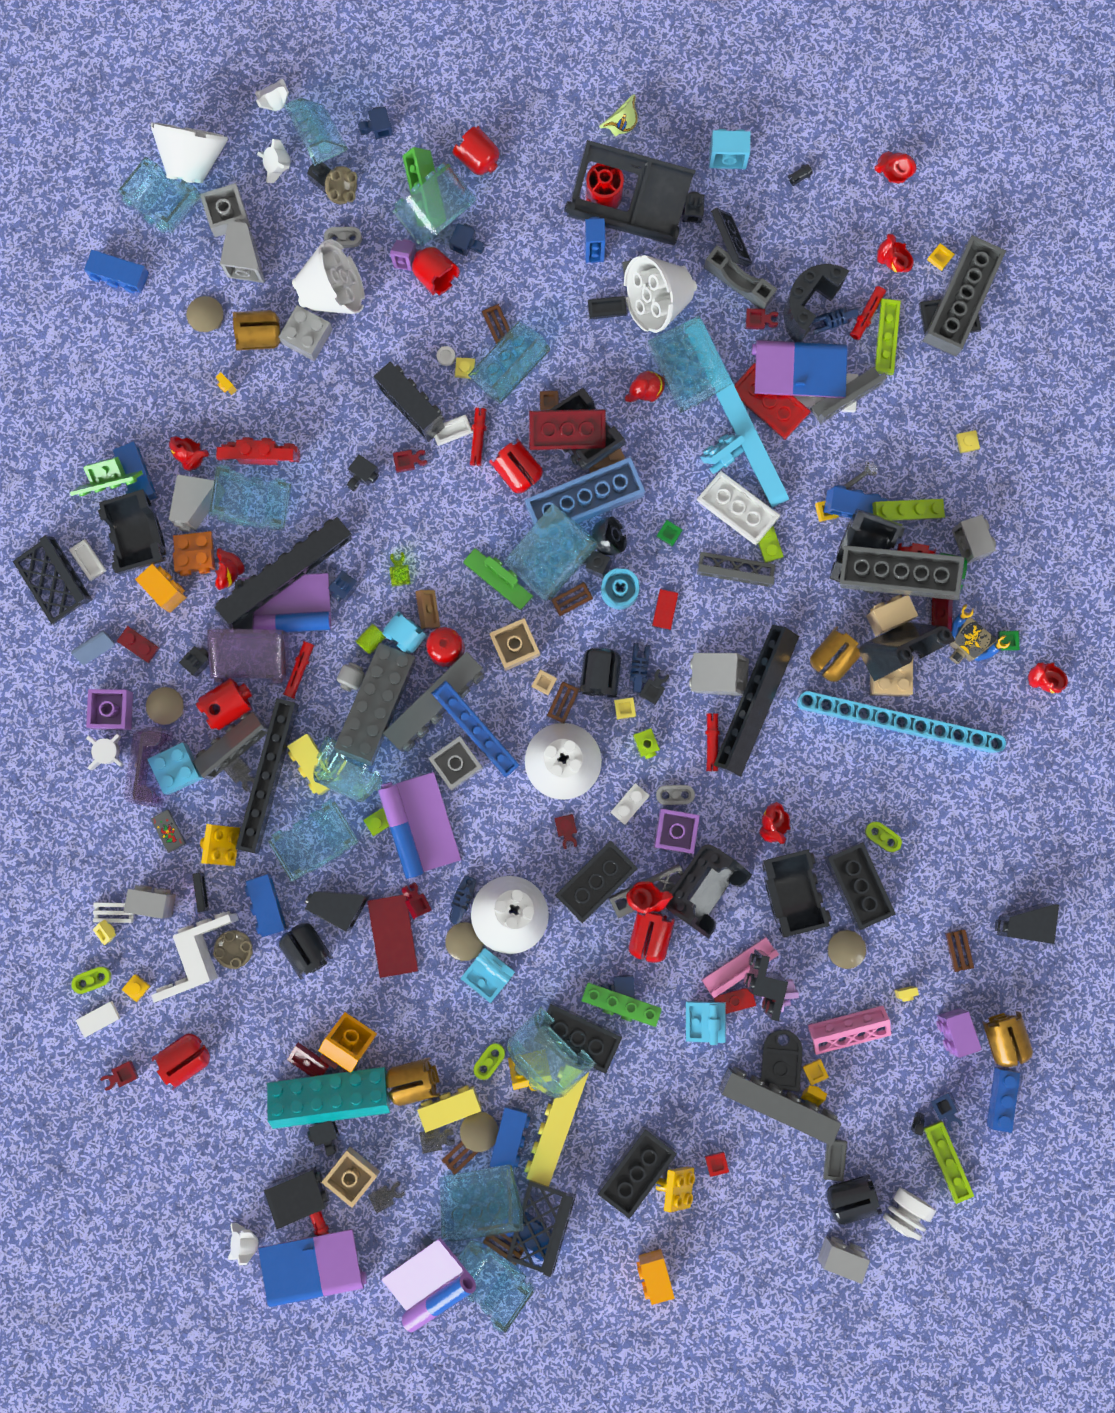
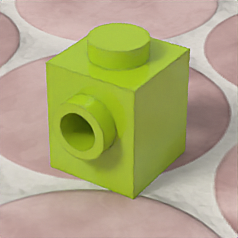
(646, 743)

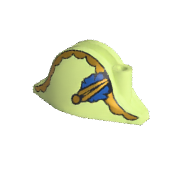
(623, 119)

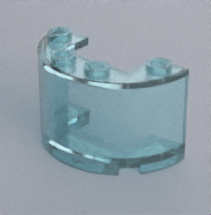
(158, 197)
(434, 204)
(249, 500)
(344, 774)
(313, 841)
(546, 1058)
(499, 1284)

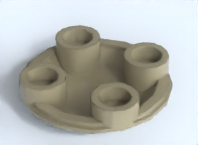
(341, 185)
(205, 314)
(164, 705)
(463, 942)
(233, 949)
(846, 949)
(479, 1132)

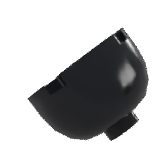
(609, 536)

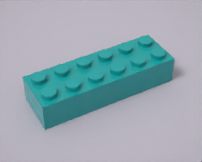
(327, 1098)

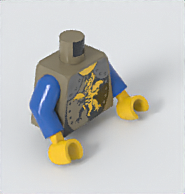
(972, 639)

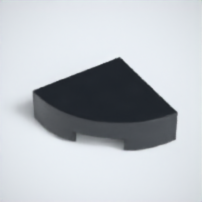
(916, 1127)

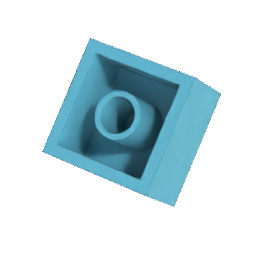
(729, 149)
(175, 768)

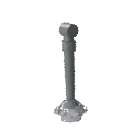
(869, 469)

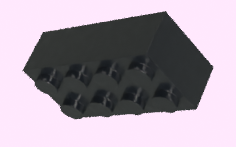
(409, 401)
(596, 881)
(859, 886)
(585, 1035)
(636, 1172)

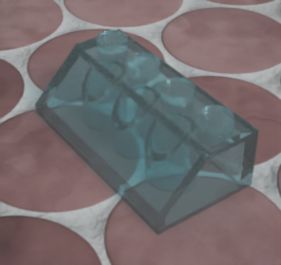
(315, 129)
(509, 362)

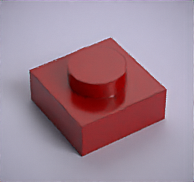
(716, 1164)

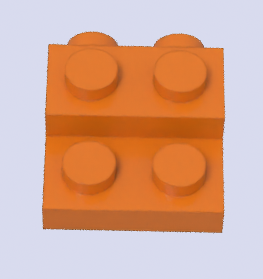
(193, 553)

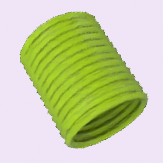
(370, 639)

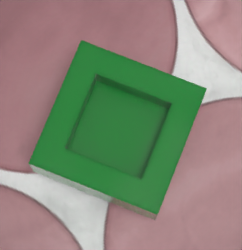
(669, 533)
(1012, 636)

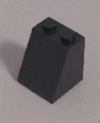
(337, 907)
(1031, 923)
(296, 1197)

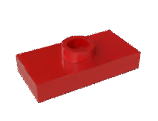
(737, 1000)

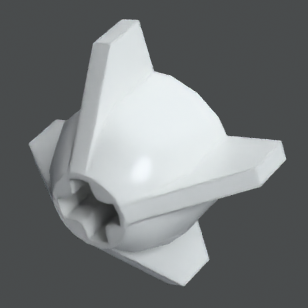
(273, 96)
(275, 160)
(105, 751)
(243, 1244)

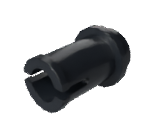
(799, 175)

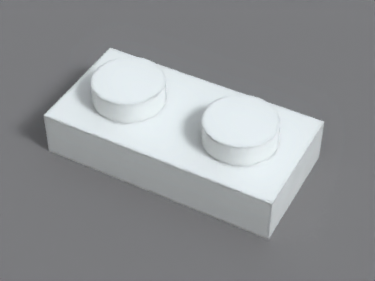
(630, 804)

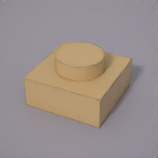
(544, 682)

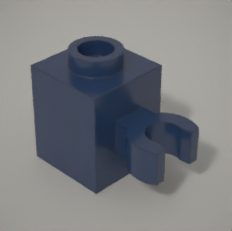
(378, 123)
(464, 240)
(343, 586)
(623, 985)
(947, 1108)

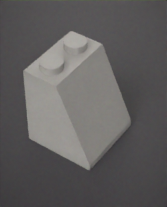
(240, 253)
(190, 502)
(719, 673)

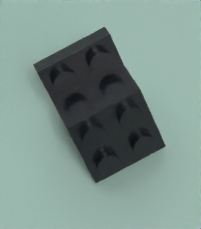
(766, 984)

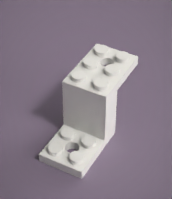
(195, 955)

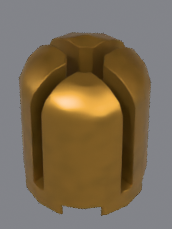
(256, 330)
(829, 648)
(1008, 1039)
(409, 1073)

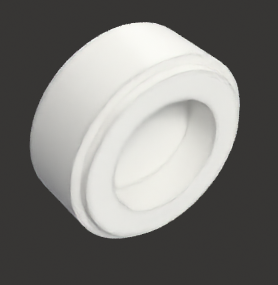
(446, 356)

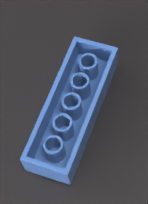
(591, 493)

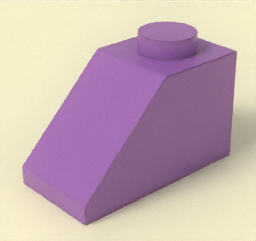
(403, 254)

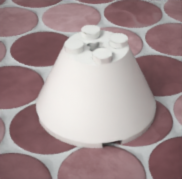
(187, 151)
(330, 281)
(657, 291)
(561, 779)
(508, 931)

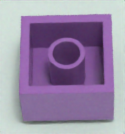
(109, 709)
(676, 831)
(958, 1032)

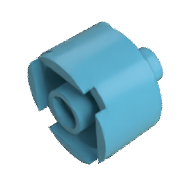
(620, 578)
(404, 632)

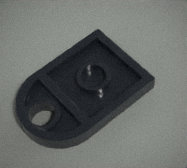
(782, 1062)

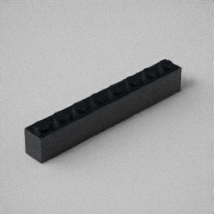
(283, 572)
(756, 700)
(267, 776)

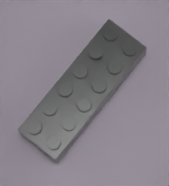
(964, 296)
(902, 572)
(375, 704)
(427, 709)
(780, 1106)

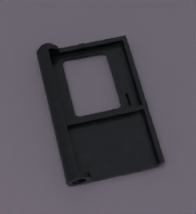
(656, 197)

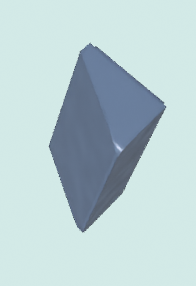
(93, 648)

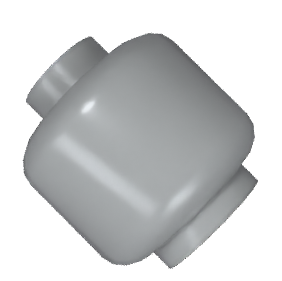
(350, 677)

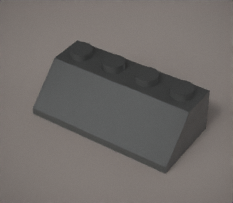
(231, 745)

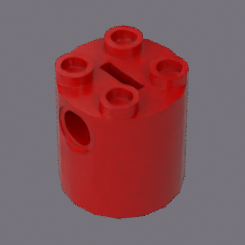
(604, 185)
(232, 702)

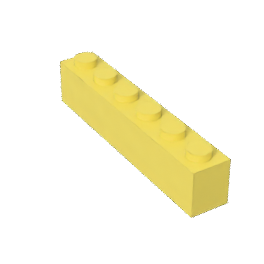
(553, 1135)

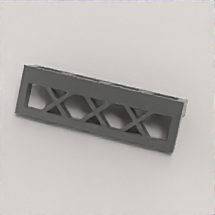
(854, 391)
(735, 574)
(623, 908)

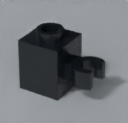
(317, 175)
(693, 208)
(363, 472)
(597, 564)
(195, 661)
(324, 1134)

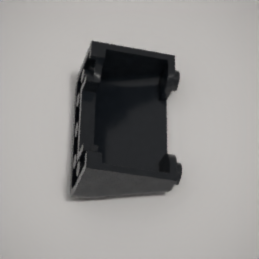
(896, 646)
(703, 886)

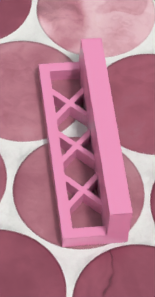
(735, 969)
(850, 1027)

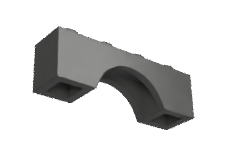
(753, 289)

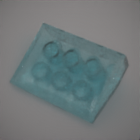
(689, 364)
(551, 553)
(480, 1204)

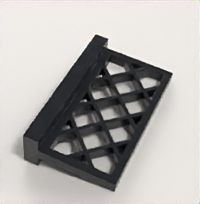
(66, 573)
(558, 1231)

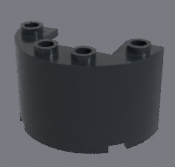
(822, 278)
(589, 457)
(133, 531)
(868, 532)
(794, 893)

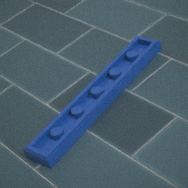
(475, 728)

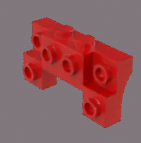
(258, 451)

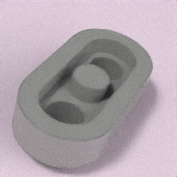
(343, 236)
(675, 795)

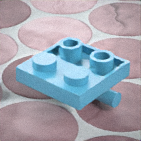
(724, 452)
(487, 975)
(706, 1022)

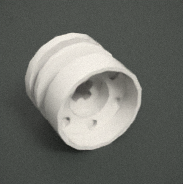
(909, 1214)

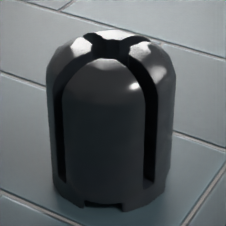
(600, 672)
(304, 949)
(853, 1200)

